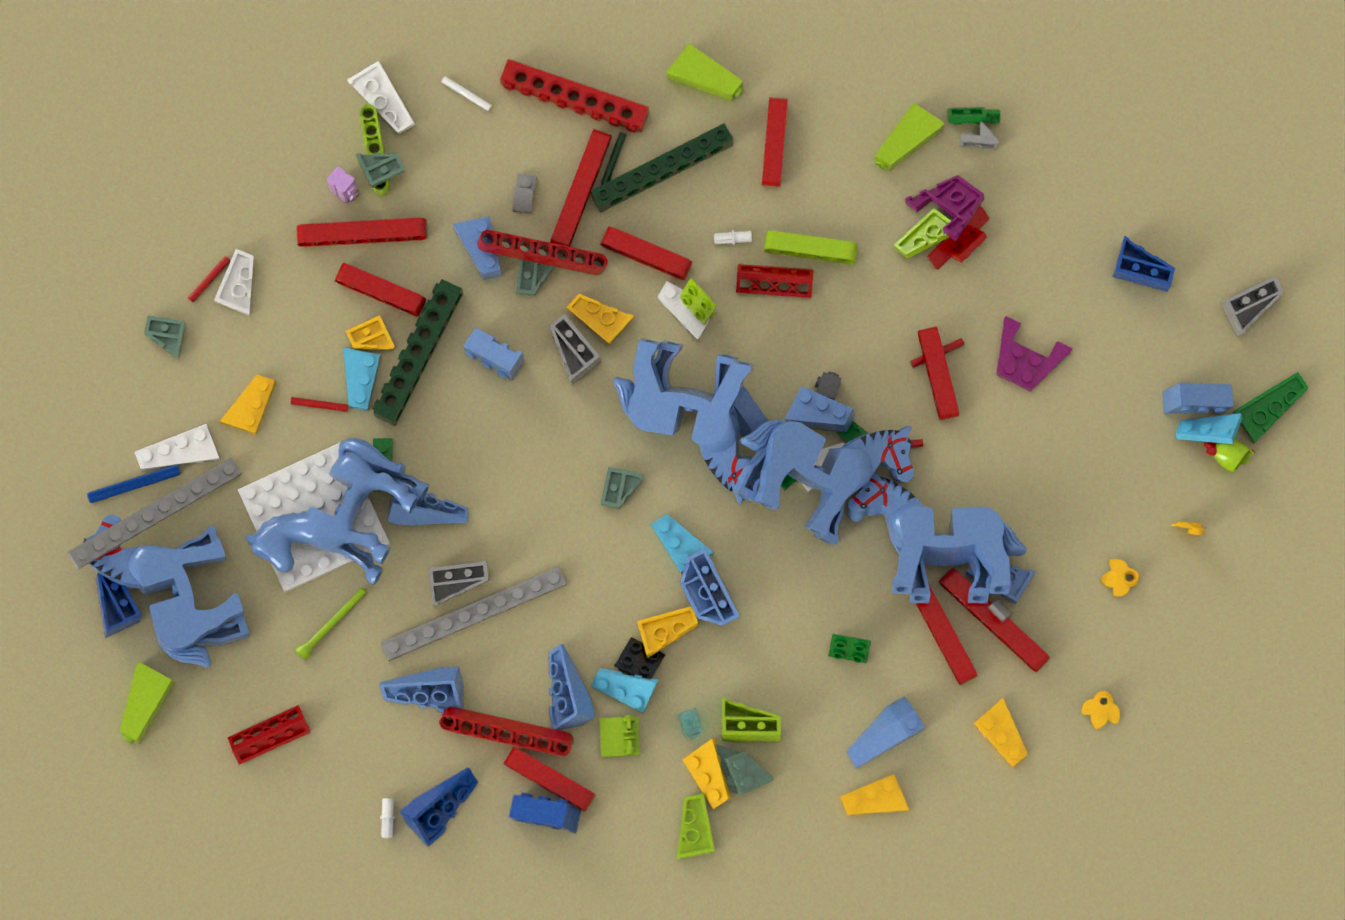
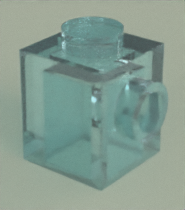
(690, 724)

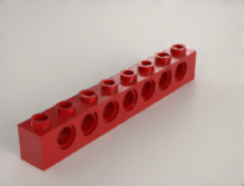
(514, 70)

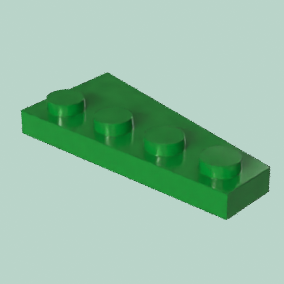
(1269, 406)

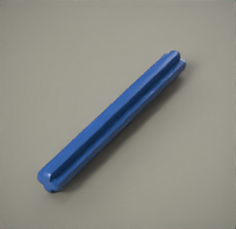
(133, 483)

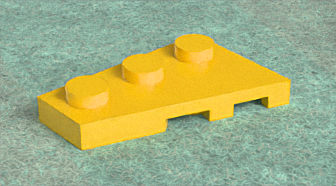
(601, 319)
(250, 406)
(666, 628)
(1002, 733)
(708, 774)
(875, 798)

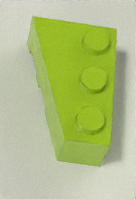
(748, 724)

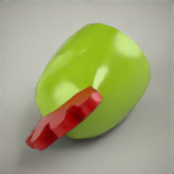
(1229, 455)

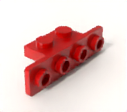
(964, 245)

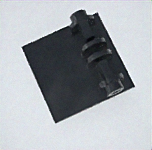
(635, 661)

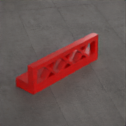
(776, 275)
(269, 737)

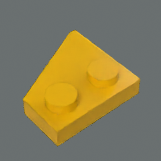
(370, 336)

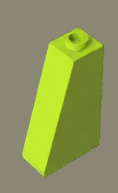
(703, 73)
(908, 136)
(144, 701)

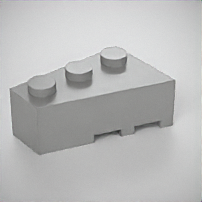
(1250, 304)
(454, 580)

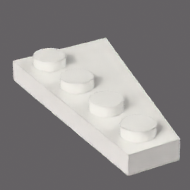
(379, 91)
(179, 450)

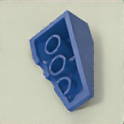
(434, 808)

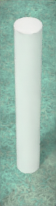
(466, 93)

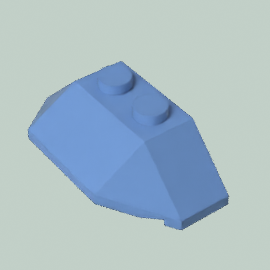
(707, 590)

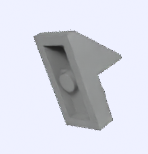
(984, 140)
(524, 193)

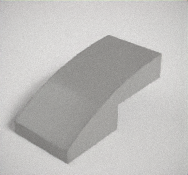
(1000, 610)

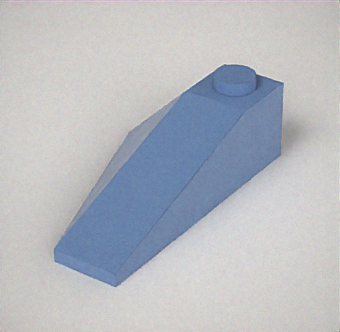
(748, 413)
(427, 511)
(430, 688)
(570, 698)
(892, 727)

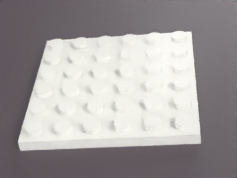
(296, 490)

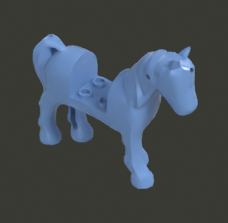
(361, 471)

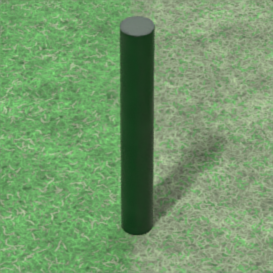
(613, 159)

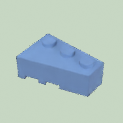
(468, 233)
(493, 354)
(1198, 398)
(820, 411)

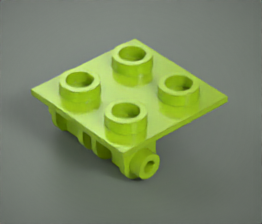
(698, 301)
(619, 736)

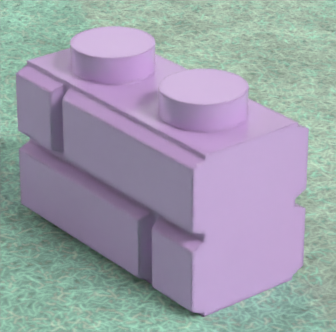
(342, 185)

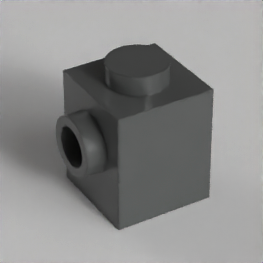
(828, 384)

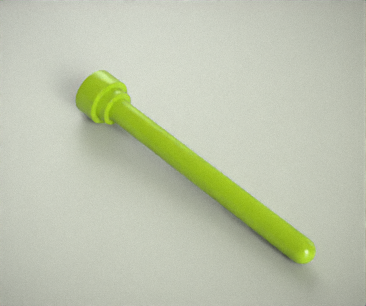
(305, 649)

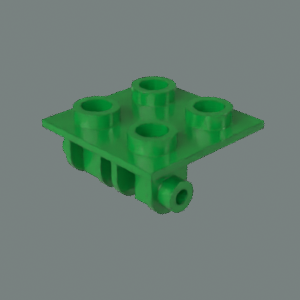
(849, 648)

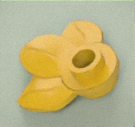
(1193, 528)
(1117, 577)
(1100, 712)

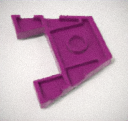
(956, 198)
(1022, 364)

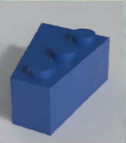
(1142, 268)
(116, 606)
(544, 812)

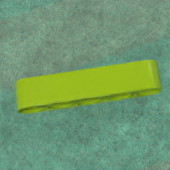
(373, 141)
(811, 247)

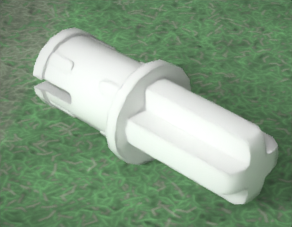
(733, 237)
(387, 818)

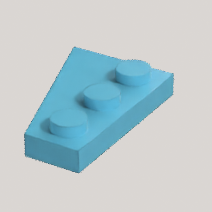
(360, 376)
(1210, 429)
(677, 541)
(625, 688)

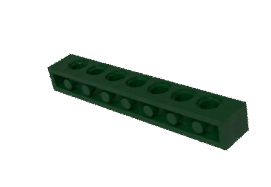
(662, 167)
(441, 290)

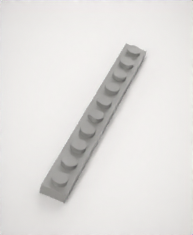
(154, 513)
(473, 613)

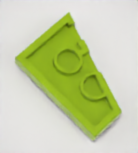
(923, 235)
(695, 829)

